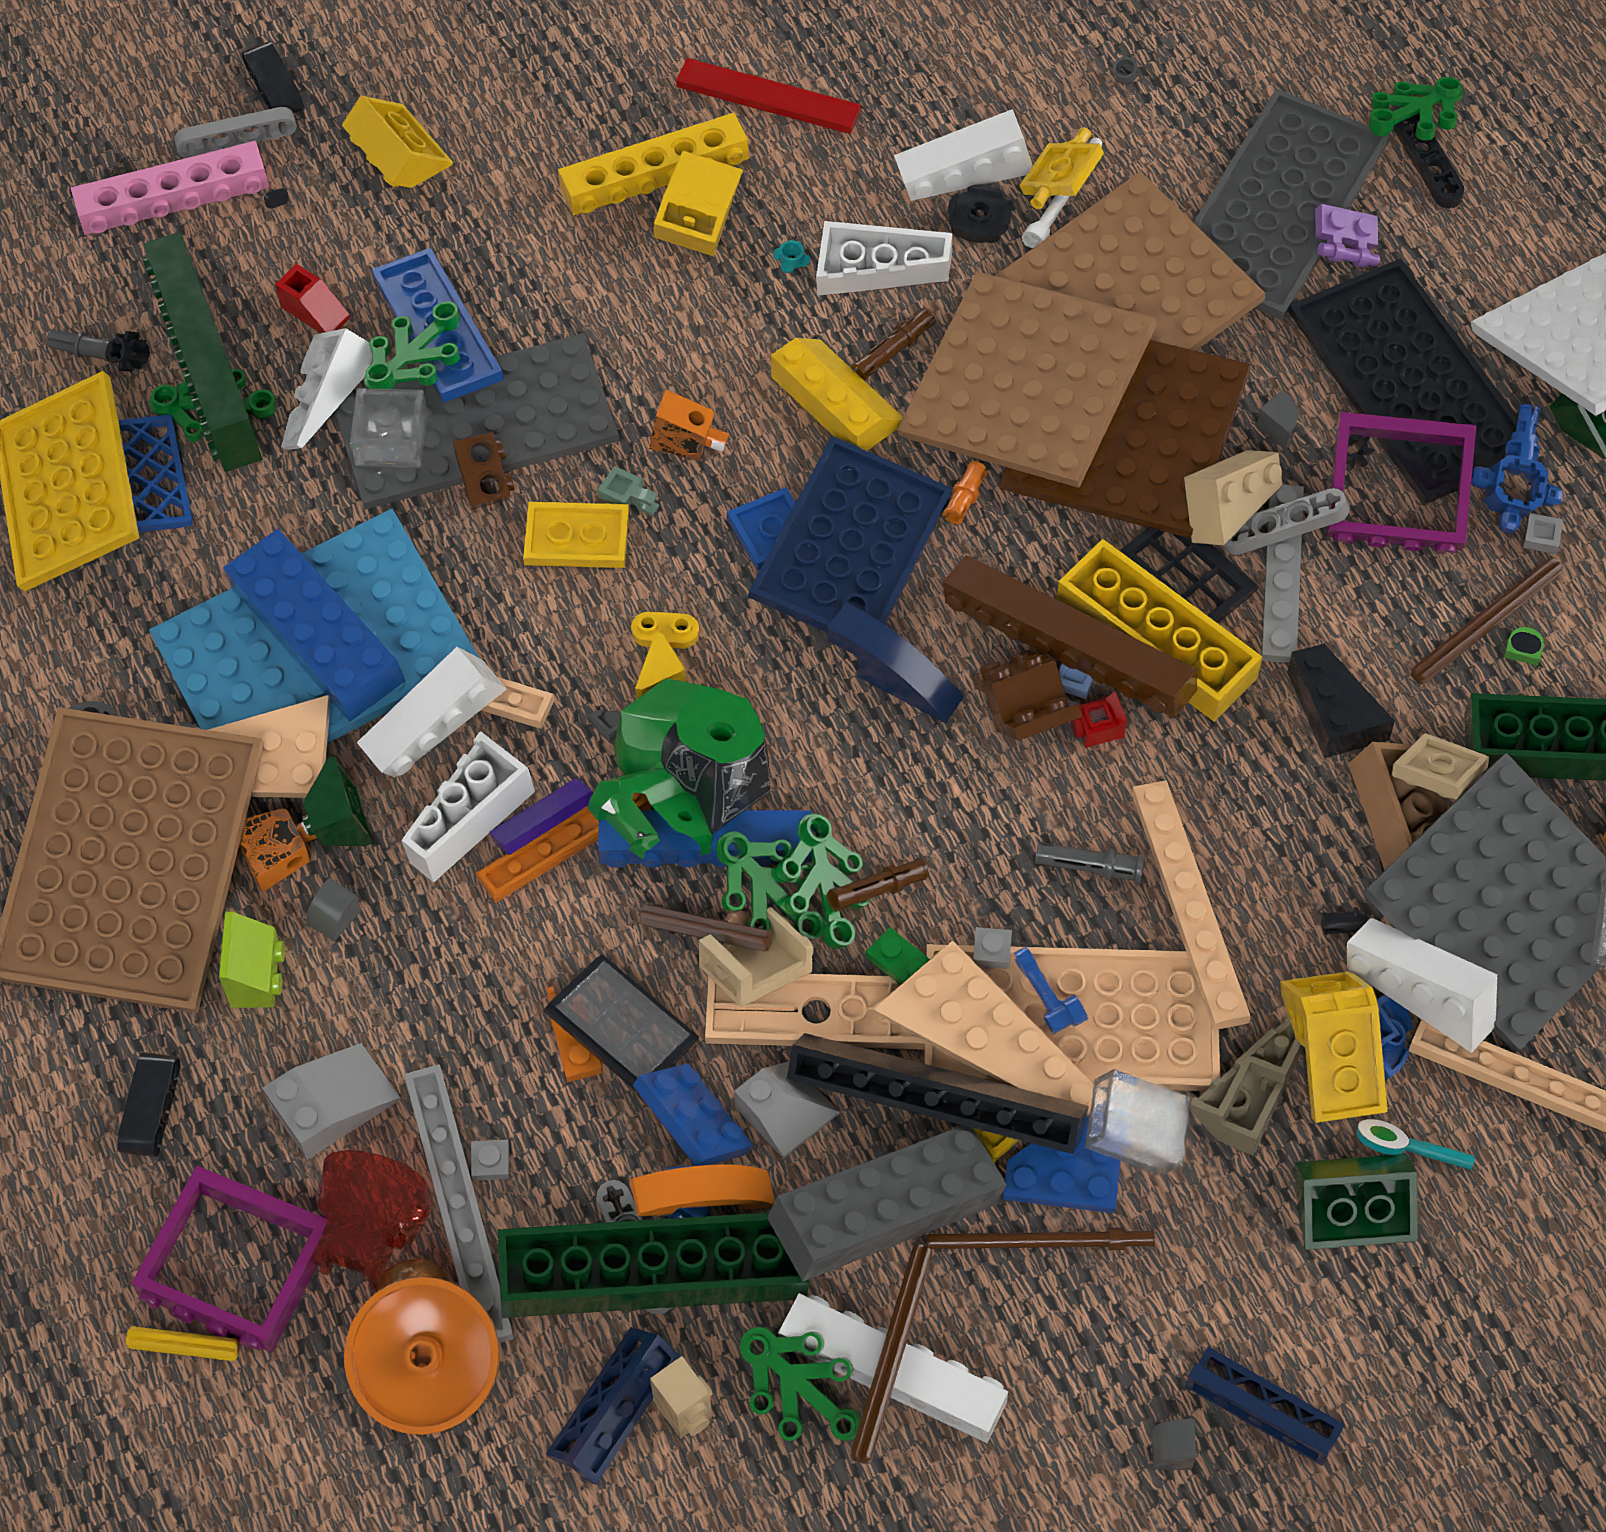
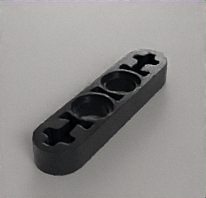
(1432, 157)

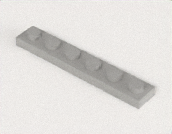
(1282, 586)

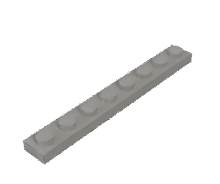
(455, 1192)

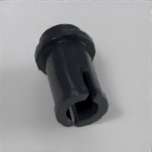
(1343, 921)

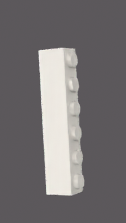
(922, 1381)

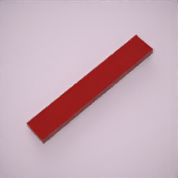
(768, 95)

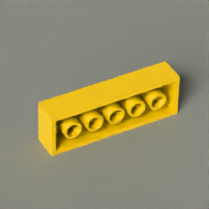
(1138, 604)

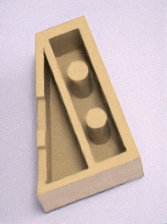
(1230, 494)

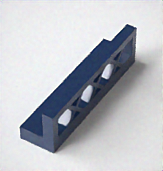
(619, 1405)
(1260, 1412)

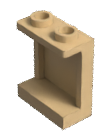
(752, 973)

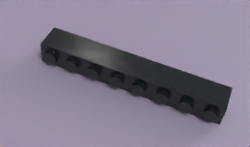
(938, 1093)

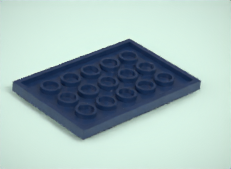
(850, 537)

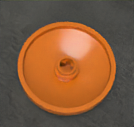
(421, 1355)

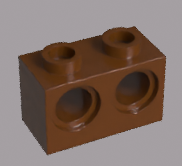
(475, 472)

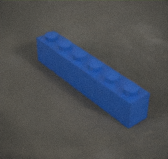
(686, 852)

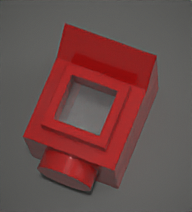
(1100, 721)

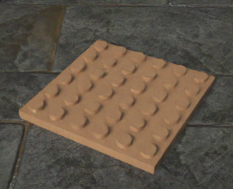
(1144, 259)
(1027, 378)

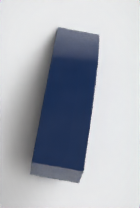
(893, 663)

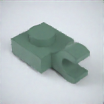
(627, 488)

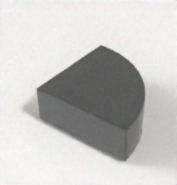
(605, 723)

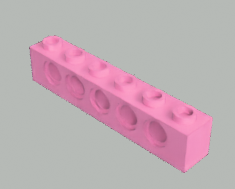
(169, 187)

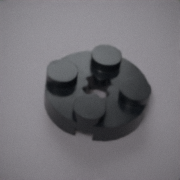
(979, 229)

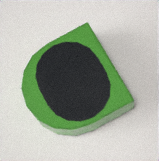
(1525, 645)

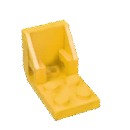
(1341, 1036)

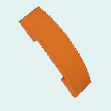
(701, 1187)

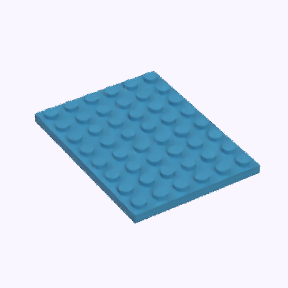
(239, 670)

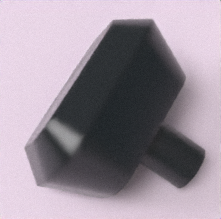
(276, 198)

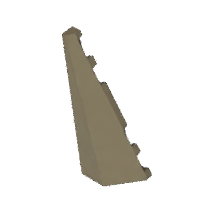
(1245, 1098)

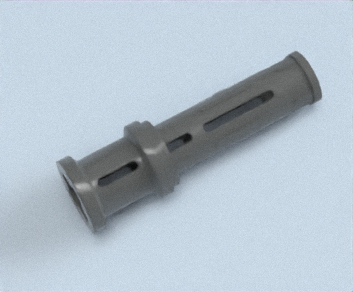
(1108, 864)

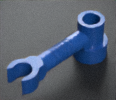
(1060, 1013)

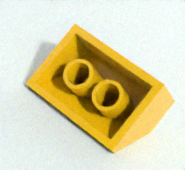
(394, 142)

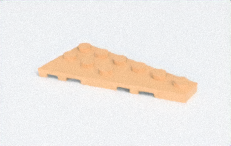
(292, 746)
(979, 1025)

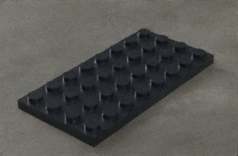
(1406, 362)

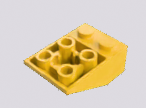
(697, 203)

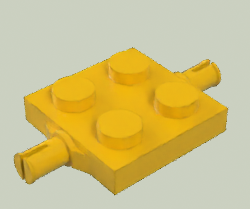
(1062, 168)

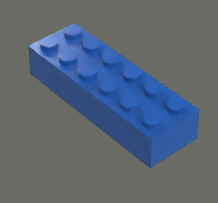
(314, 624)

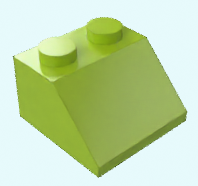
(250, 962)

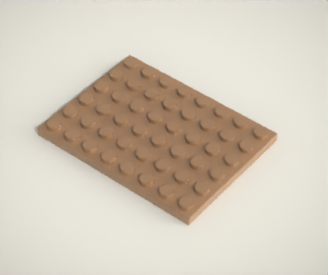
(127, 859)

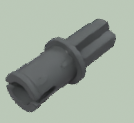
(79, 344)

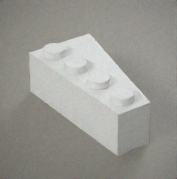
(967, 157)
(880, 257)
(431, 712)
(468, 807)
(1426, 981)

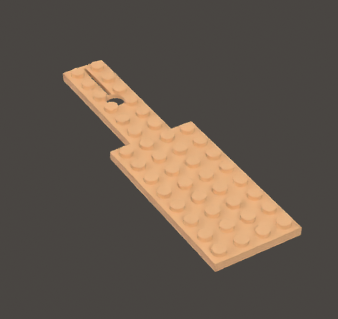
(1138, 1006)

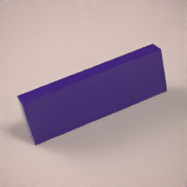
(542, 816)

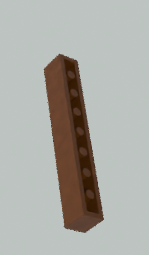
(1070, 636)

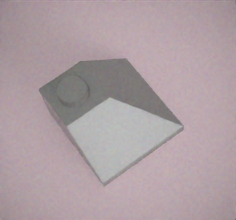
(783, 1109)

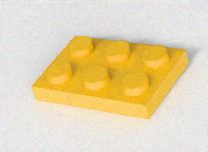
(576, 534)

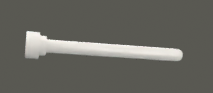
(1039, 230)

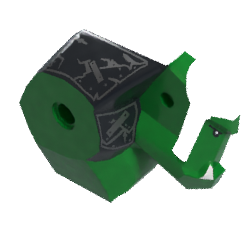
(694, 758)

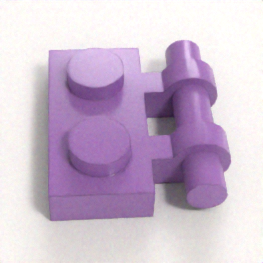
(1347, 227)

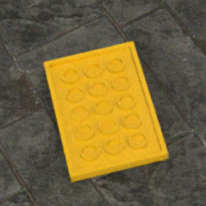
(65, 482)

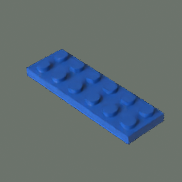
(412, 290)

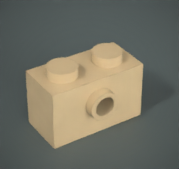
(682, 1398)

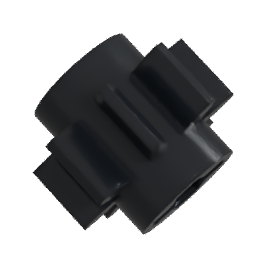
(128, 351)
(1362, 444)

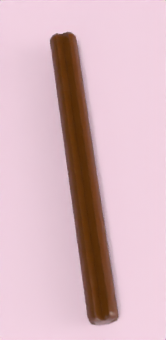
(1486, 620)
(891, 1354)

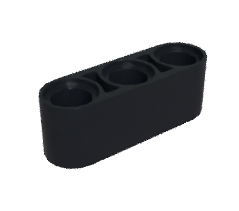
(272, 77)
(147, 1103)

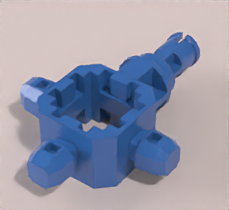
(1519, 458)

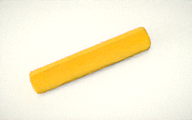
(182, 1343)

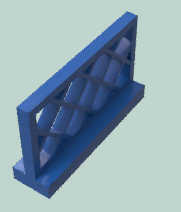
(157, 519)

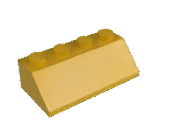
(833, 393)

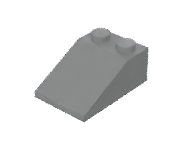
(329, 1097)

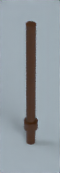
(1113, 1239)

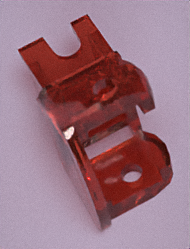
(365, 1207)

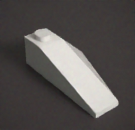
(333, 369)

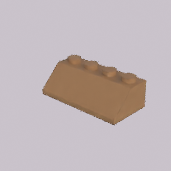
(1392, 807)

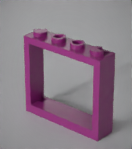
(1408, 430)
(217, 1320)

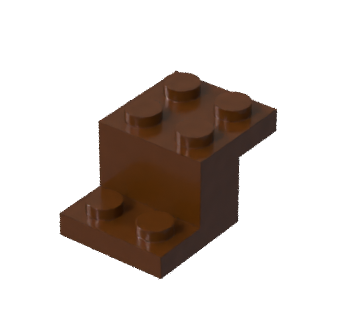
(1025, 695)

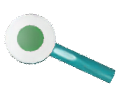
(1391, 1140)

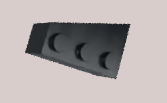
(1336, 703)

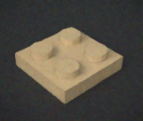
(1440, 766)

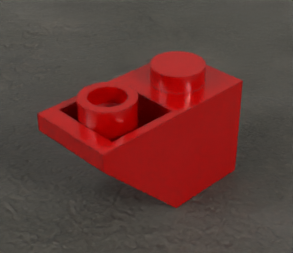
(310, 300)

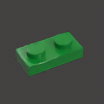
(895, 956)

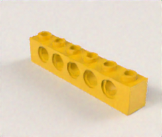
(649, 163)

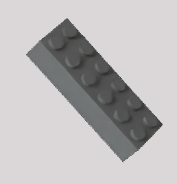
(885, 1201)

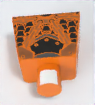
(685, 428)
(274, 846)

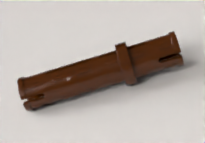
(904, 335)
(891, 880)

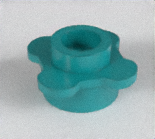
(788, 249)

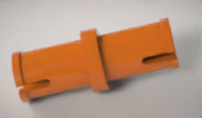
(965, 492)

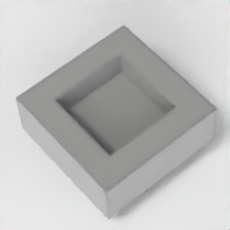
(1543, 533)
(992, 947)
(490, 1160)

